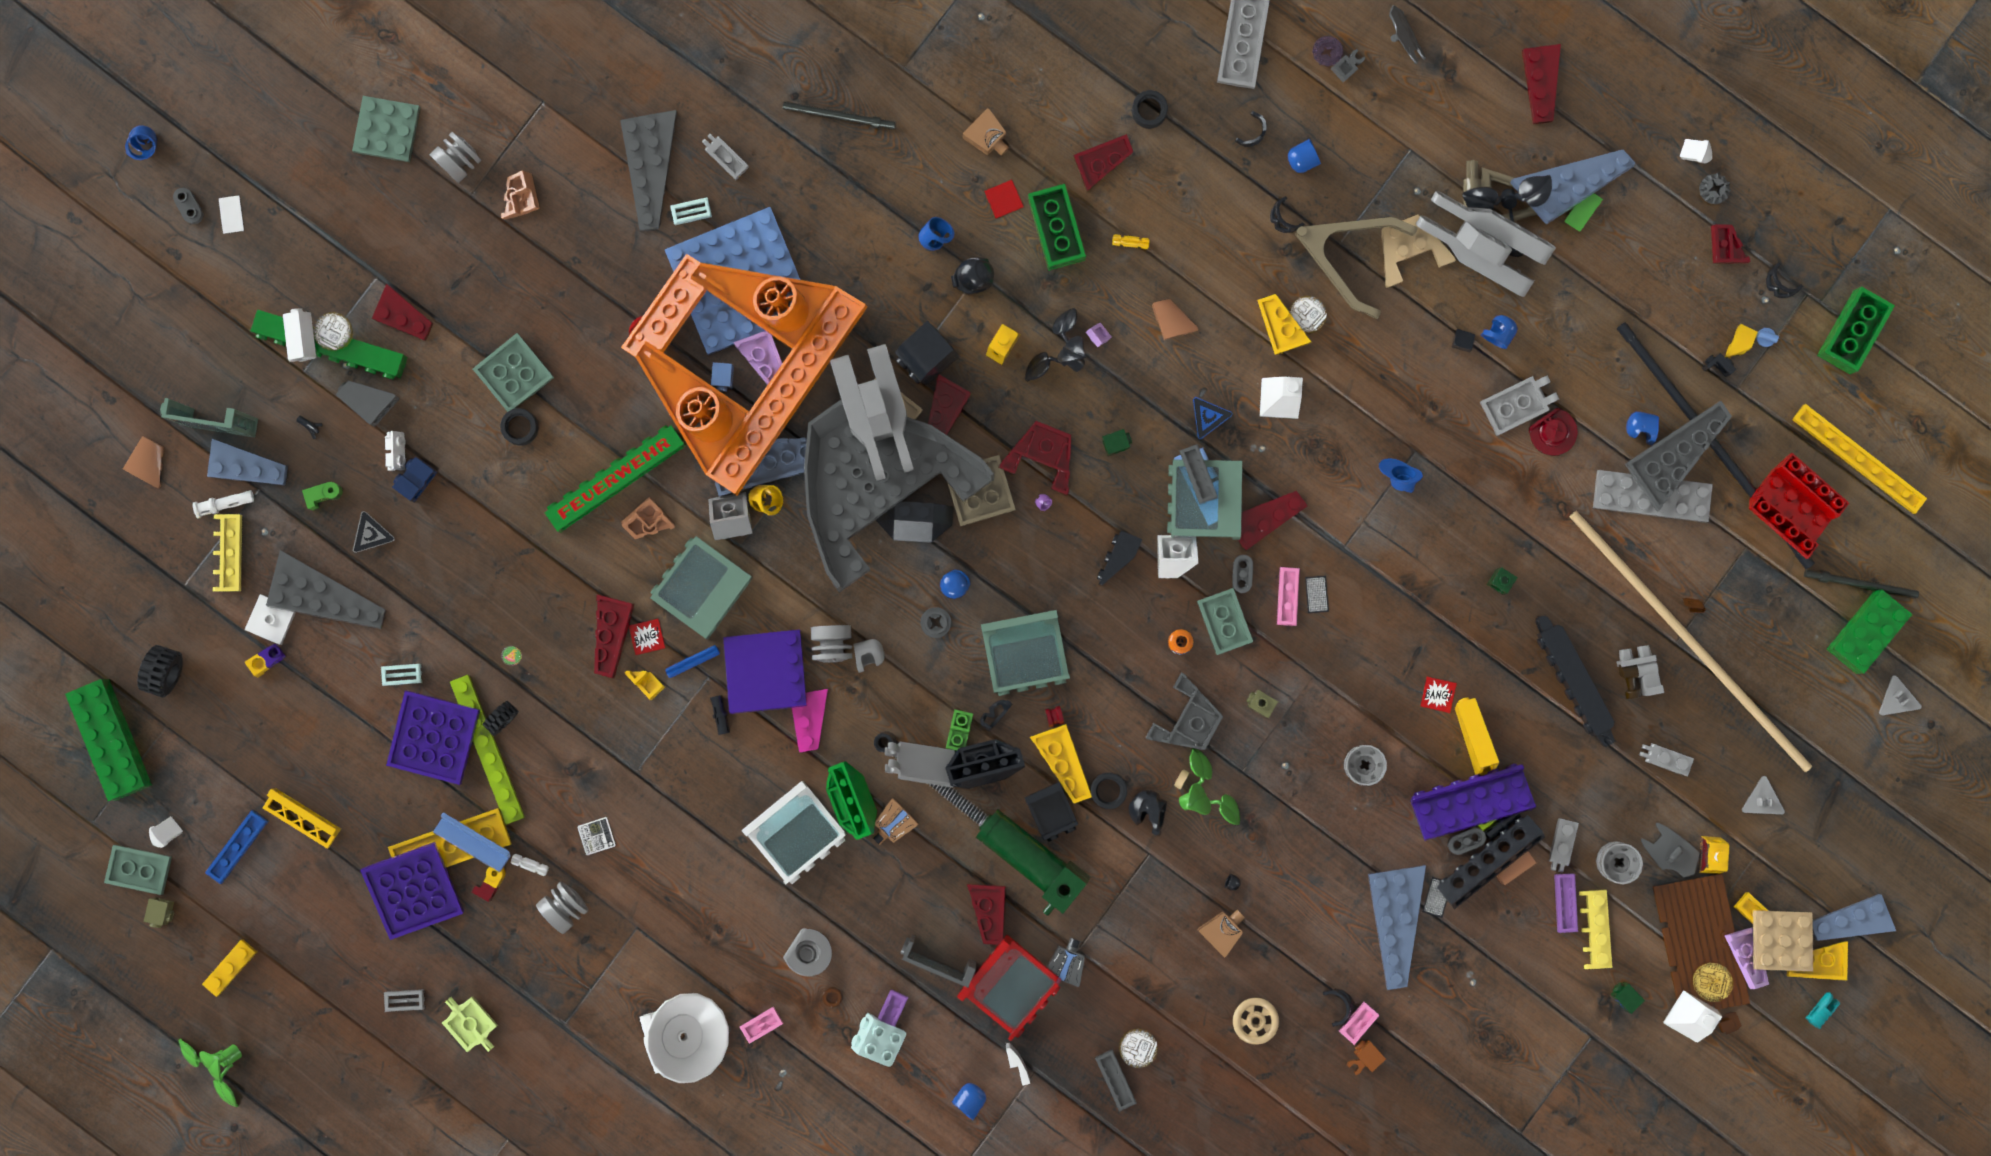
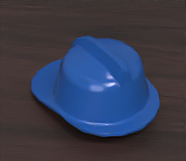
(1401, 475)

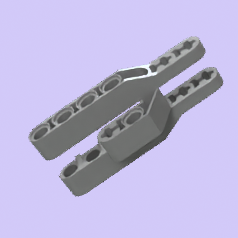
(1483, 251)
(878, 401)

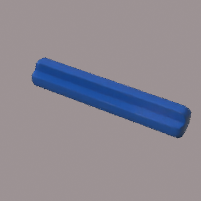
(692, 661)

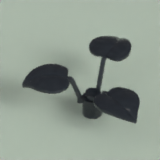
(1533, 189)
(1070, 355)

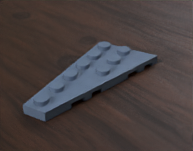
(1578, 181)
(1396, 911)

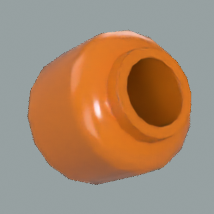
(1187, 642)

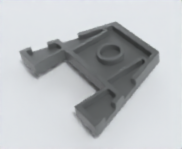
(1195, 723)

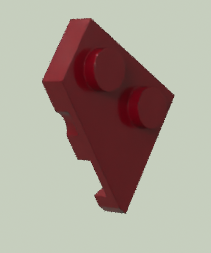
(1726, 245)

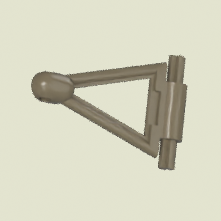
(1486, 176)

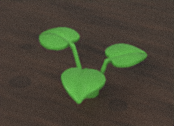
(1197, 798)
(212, 1063)

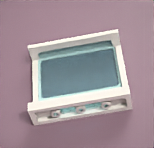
(795, 832)

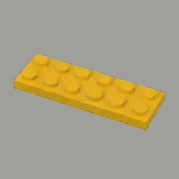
(487, 824)

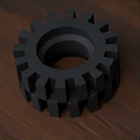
(500, 718)

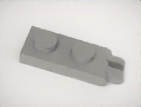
(725, 156)
(1667, 759)
(1562, 844)

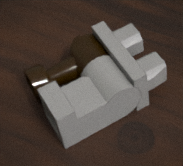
(1642, 667)

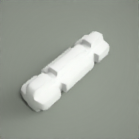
(529, 864)

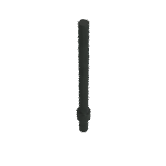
(876, 122)
(1825, 576)

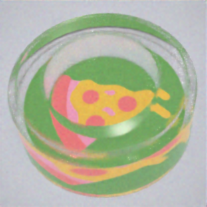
(511, 655)

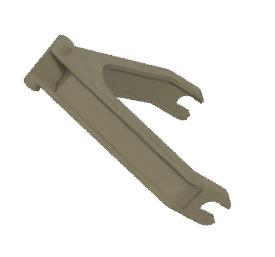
(1314, 238)

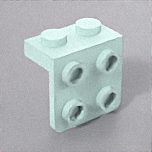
(878, 1040)

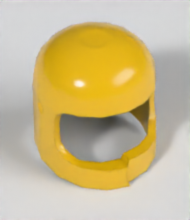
(756, 502)

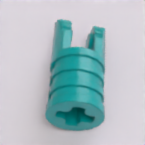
(1822, 1010)

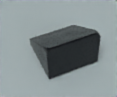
(1463, 340)

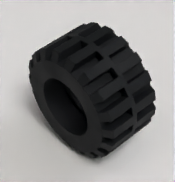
(160, 671)

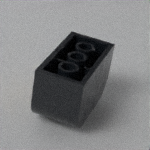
(926, 354)

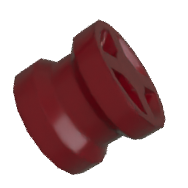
(1054, 716)

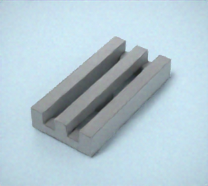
(420, 999)

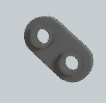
(188, 204)
(1244, 574)
(1466, 841)

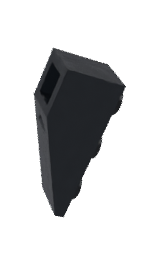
(1123, 552)

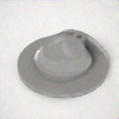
(808, 953)

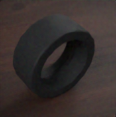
(1152, 95)
(505, 430)
(1123, 790)

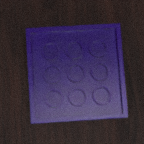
(765, 671)
(433, 737)
(412, 890)

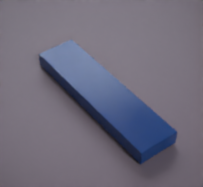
(236, 846)

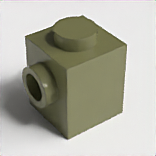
(1261, 703)
(159, 912)

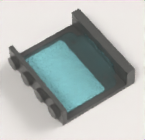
(937, 968)

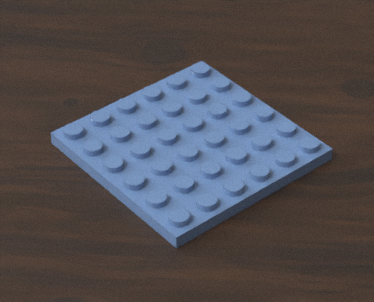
(745, 244)

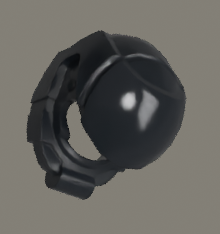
(973, 276)
(1148, 803)

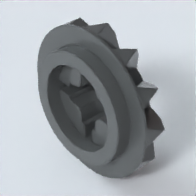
(1714, 197)
(935, 613)

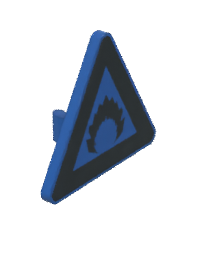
(1208, 416)

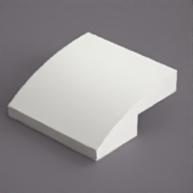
(1016, 1060)

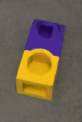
(265, 660)

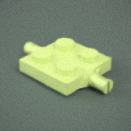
(469, 1024)

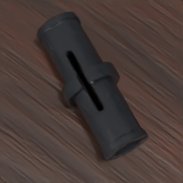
(720, 714)
(1500, 825)

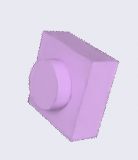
(1098, 334)

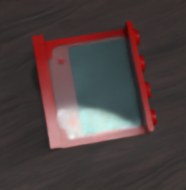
(1011, 986)

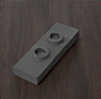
(1198, 474)
(1115, 1080)

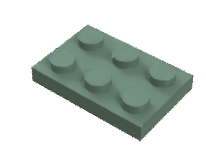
(1224, 621)
(138, 869)

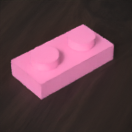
(1358, 1023)
(761, 1025)

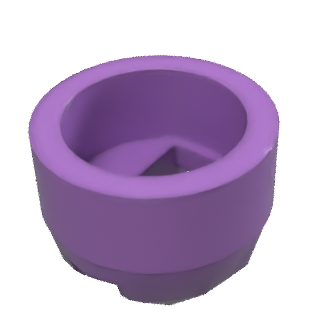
(1043, 502)

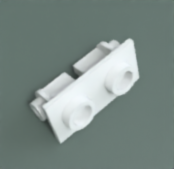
(396, 443)

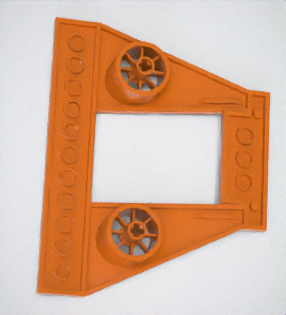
(812, 327)

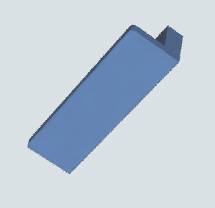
(472, 842)

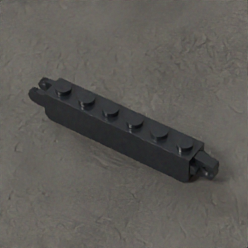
(1576, 680)

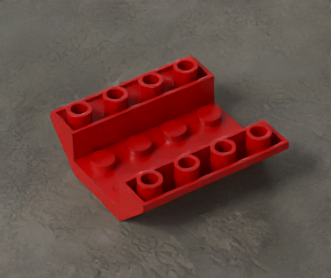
(1797, 504)

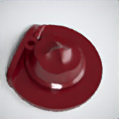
(1554, 433)

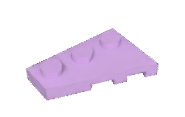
(761, 354)
(1742, 948)

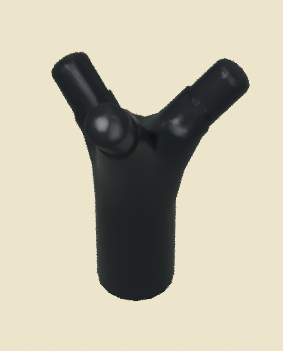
(310, 426)

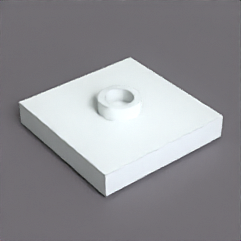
(269, 621)

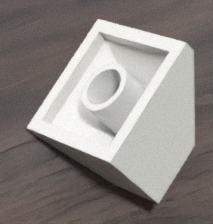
(1281, 397)
(1176, 555)
(1692, 1017)

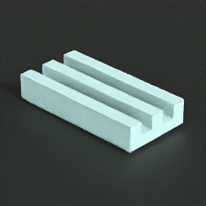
(691, 211)
(418, 673)

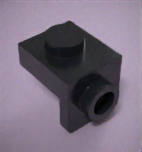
(1722, 363)

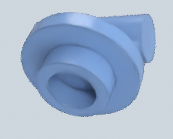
(1766, 337)

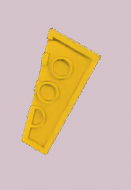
(1060, 754)

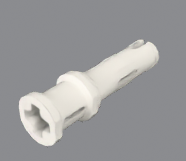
(215, 505)

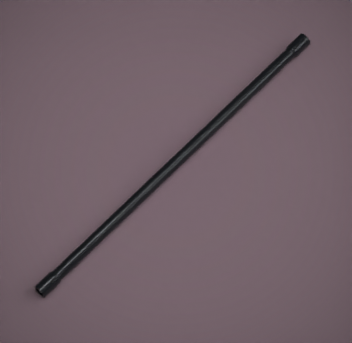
(1630, 337)

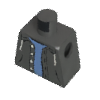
(1068, 962)

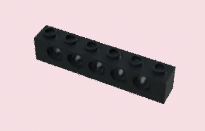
(1487, 872)

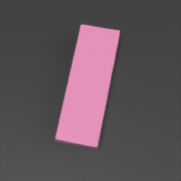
(1288, 596)

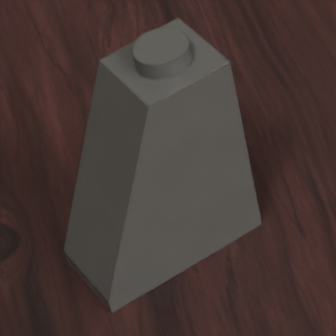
(367, 401)

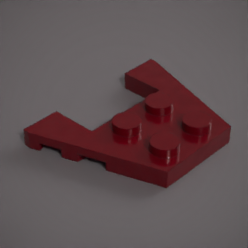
(1046, 447)

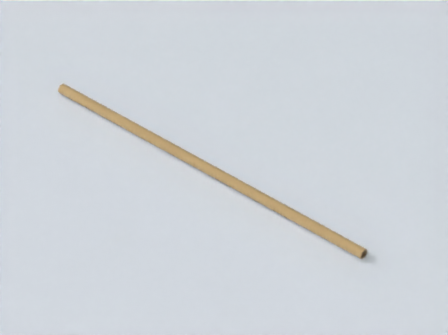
(1690, 641)

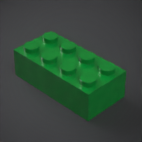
(1056, 227)
(1856, 330)
(1869, 631)

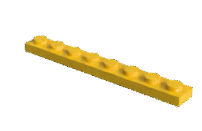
(1859, 459)

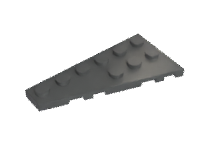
(648, 157)
(1671, 459)
(311, 593)

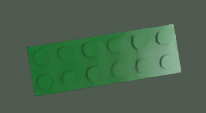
(108, 739)

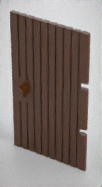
(1696, 932)

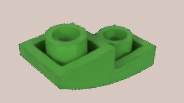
(1583, 211)
(959, 730)

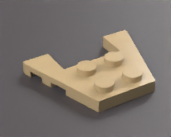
(1401, 246)

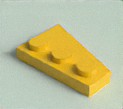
(1281, 326)
(1828, 963)

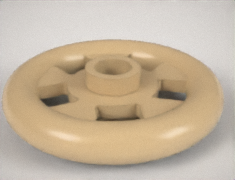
(1239, 1023)

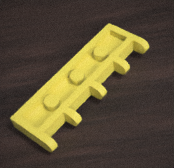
(229, 552)
(1598, 929)

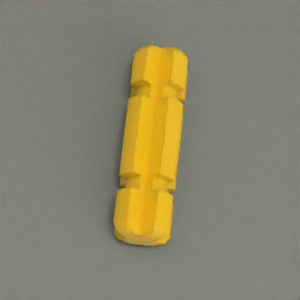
(1130, 241)

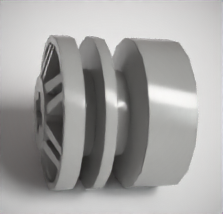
(455, 157)
(831, 643)
(1376, 767)
(1630, 862)
(566, 904)

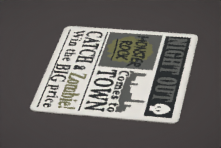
(596, 836)

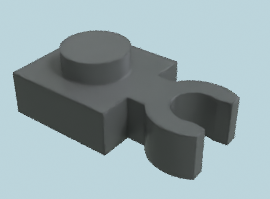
(1347, 66)

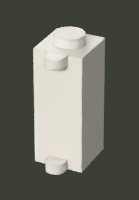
(299, 335)

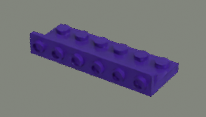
(1472, 802)

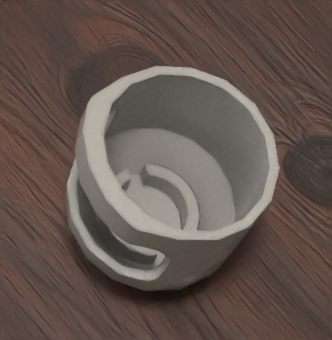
(868, 652)

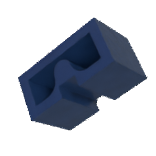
(414, 479)

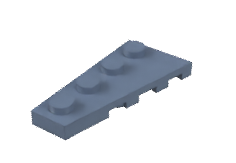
(240, 465)
(1861, 918)

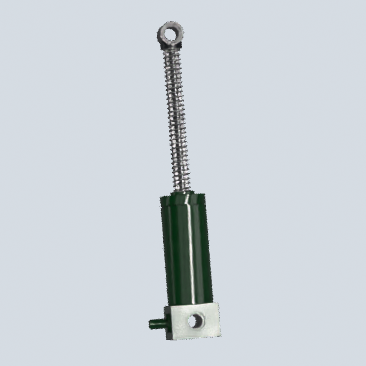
(1017, 848)

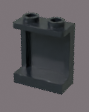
(1051, 811)

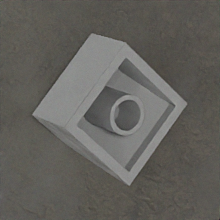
(730, 516)

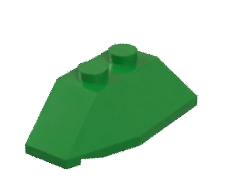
(851, 800)

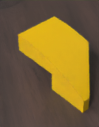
(1742, 341)
(646, 682)

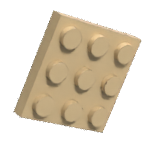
(1782, 940)

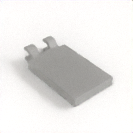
(1517, 404)
(919, 763)

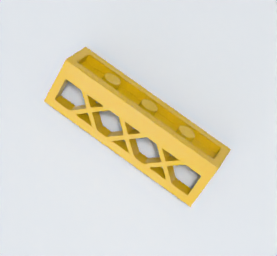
(303, 813)

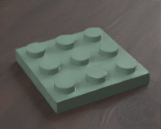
(386, 129)
(513, 373)

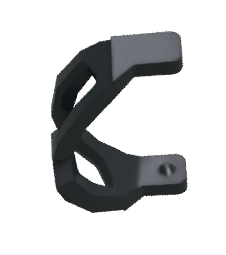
(1250, 143)
(1276, 209)
(1791, 292)
(1005, 704)
(1347, 1000)

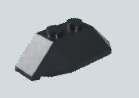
(916, 521)
(983, 764)

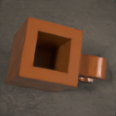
(1368, 1056)

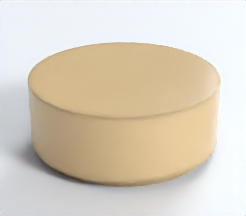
(1181, 779)

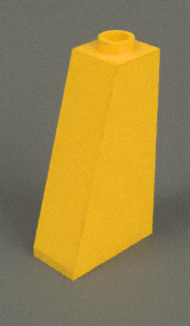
(1476, 736)

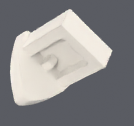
(1696, 151)
(164, 832)

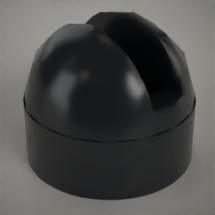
(1232, 882)

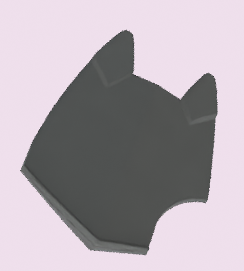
(1405, 34)
(1673, 852)

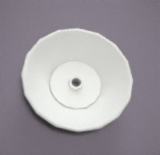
(703, 1043)

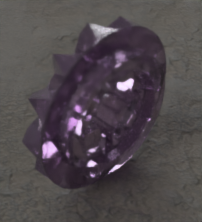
(1330, 43)

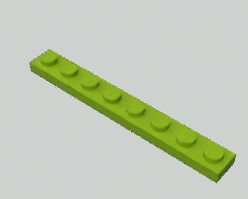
(489, 754)

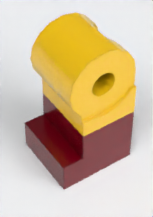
(490, 884)

